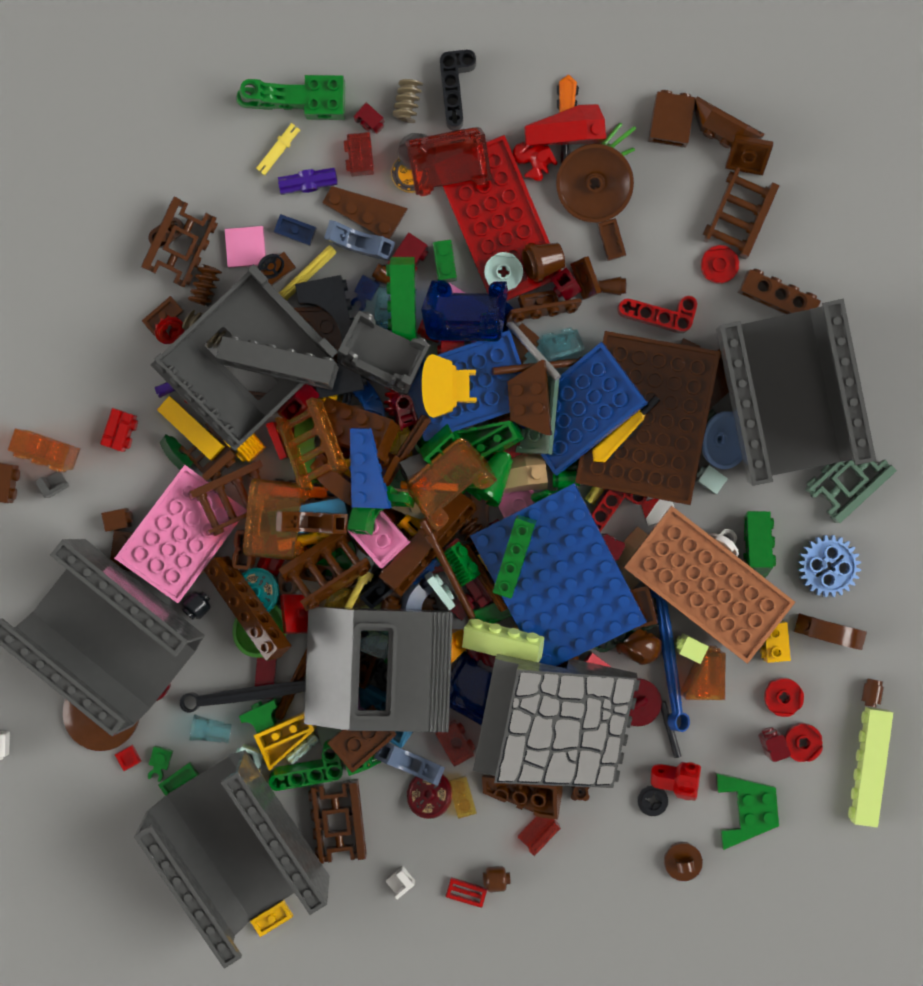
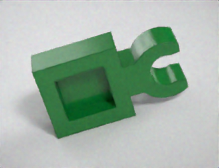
(160, 760)

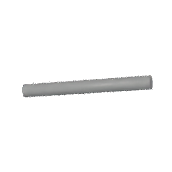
(532, 349)

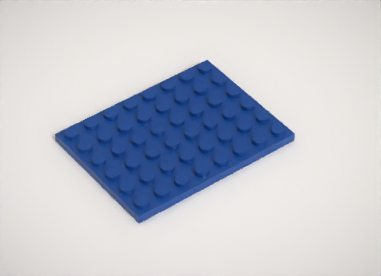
(567, 580)

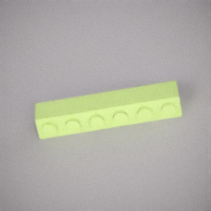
(871, 766)

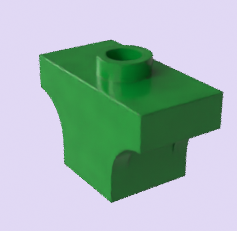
(260, 715)

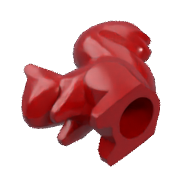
(538, 156)

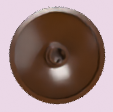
(595, 183)
(88, 733)

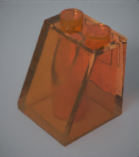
(706, 679)

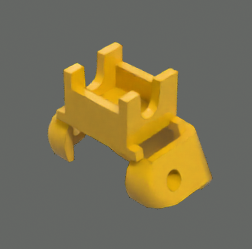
(444, 386)

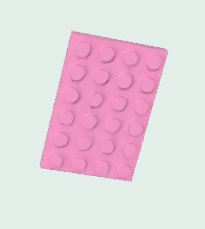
(173, 539)

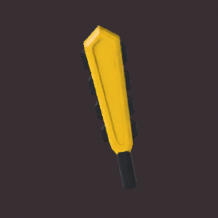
(606, 448)

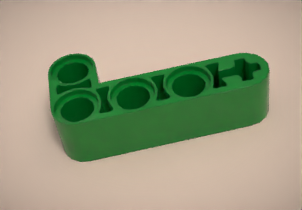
(278, 776)

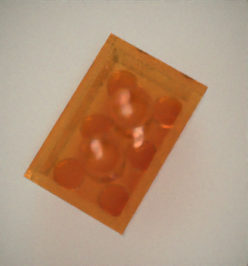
(43, 450)

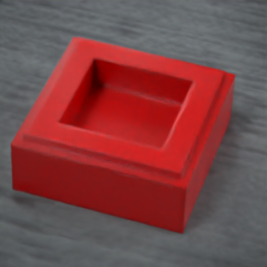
(128, 758)

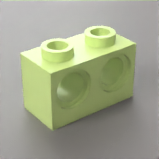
(690, 648)

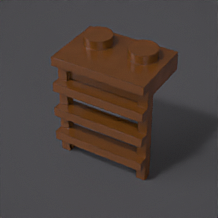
(214, 468)

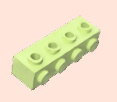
(502, 640)

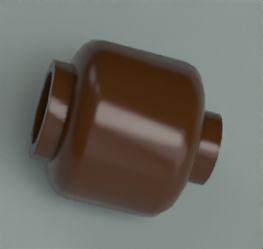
(496, 879)

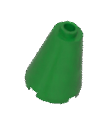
(501, 466)

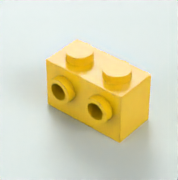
(777, 646)

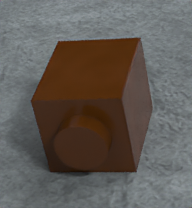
(117, 519)

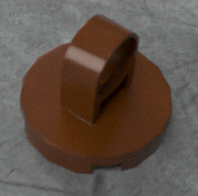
(683, 861)

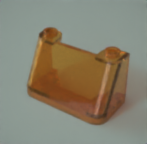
(446, 478)
(260, 533)

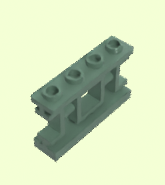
(861, 492)

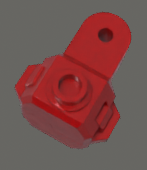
(681, 780)

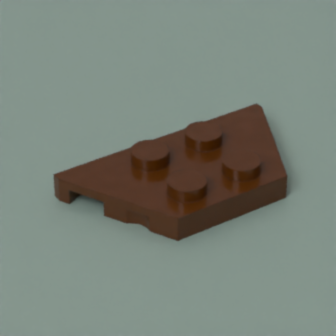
(530, 399)

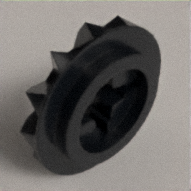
(657, 808)

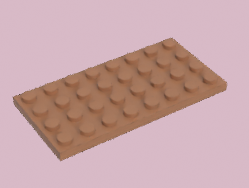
(709, 584)

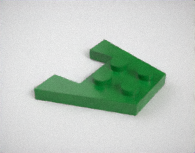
(755, 808)

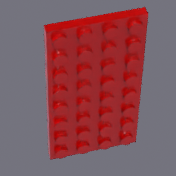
(498, 216)

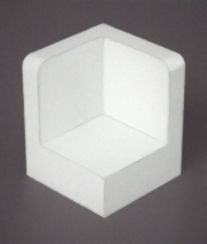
(400, 882)

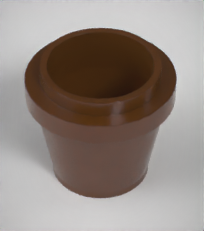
(542, 260)

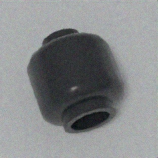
(196, 605)

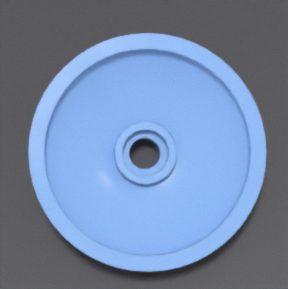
(725, 451)

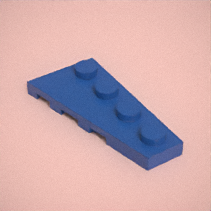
(366, 477)

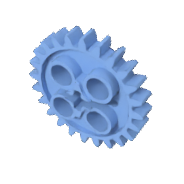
(838, 580)

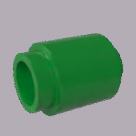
(564, 479)

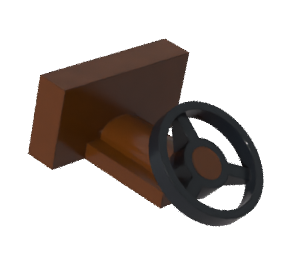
(275, 267)

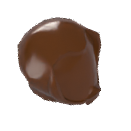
(641, 647)

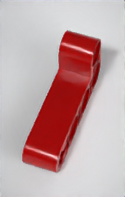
(655, 311)
(609, 510)

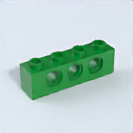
(514, 556)

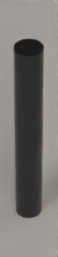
(671, 734)

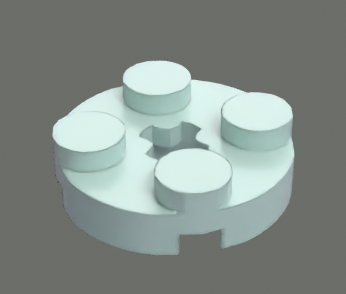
(512, 265)

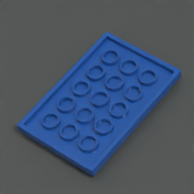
(488, 388)
(591, 404)

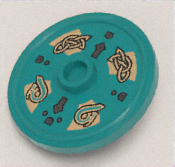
(264, 586)

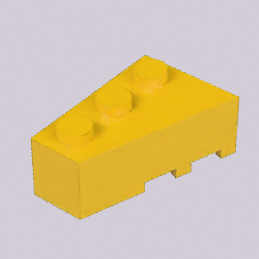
(282, 738)

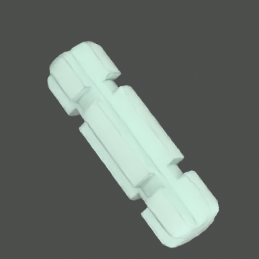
(301, 749)

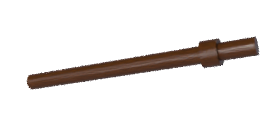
(522, 367)
(431, 537)

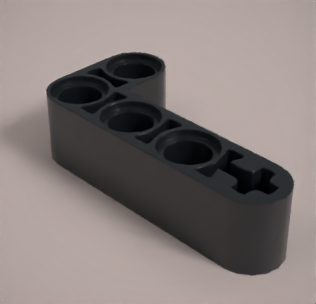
(452, 72)

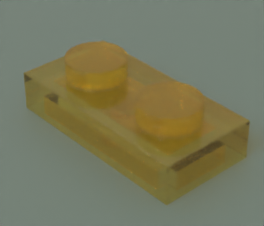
(462, 797)

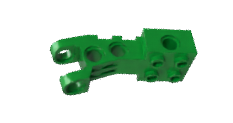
(319, 98)

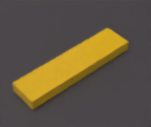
(190, 428)

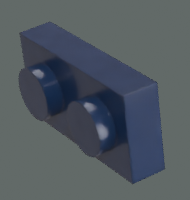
(295, 230)

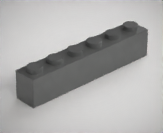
(277, 362)

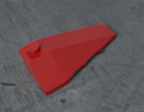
(573, 126)

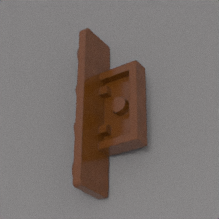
(541, 304)

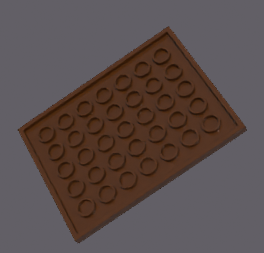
(667, 448)

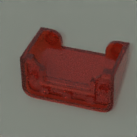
(448, 159)

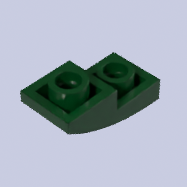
(170, 447)

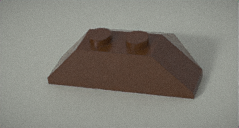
(721, 125)

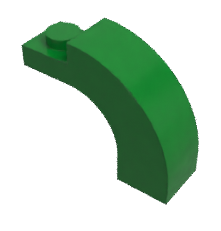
(363, 519)

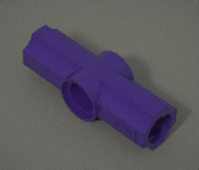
(307, 181)

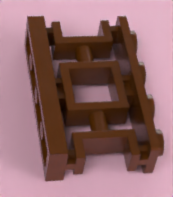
(166, 236)
(354, 820)

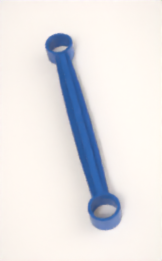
(670, 665)

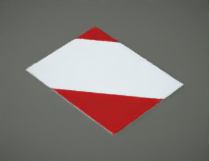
(655, 509)

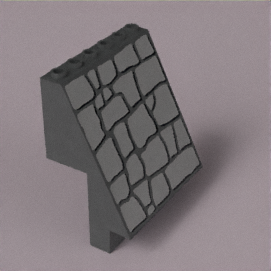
(555, 723)

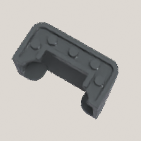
(381, 354)

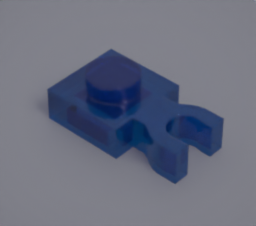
(366, 290)

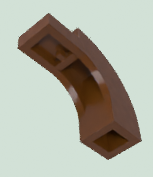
(336, 483)
(311, 522)
(830, 632)

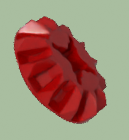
(175, 332)

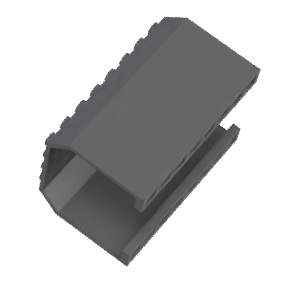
(795, 392)
(102, 639)
(230, 852)

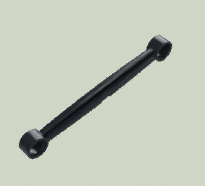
(244, 694)

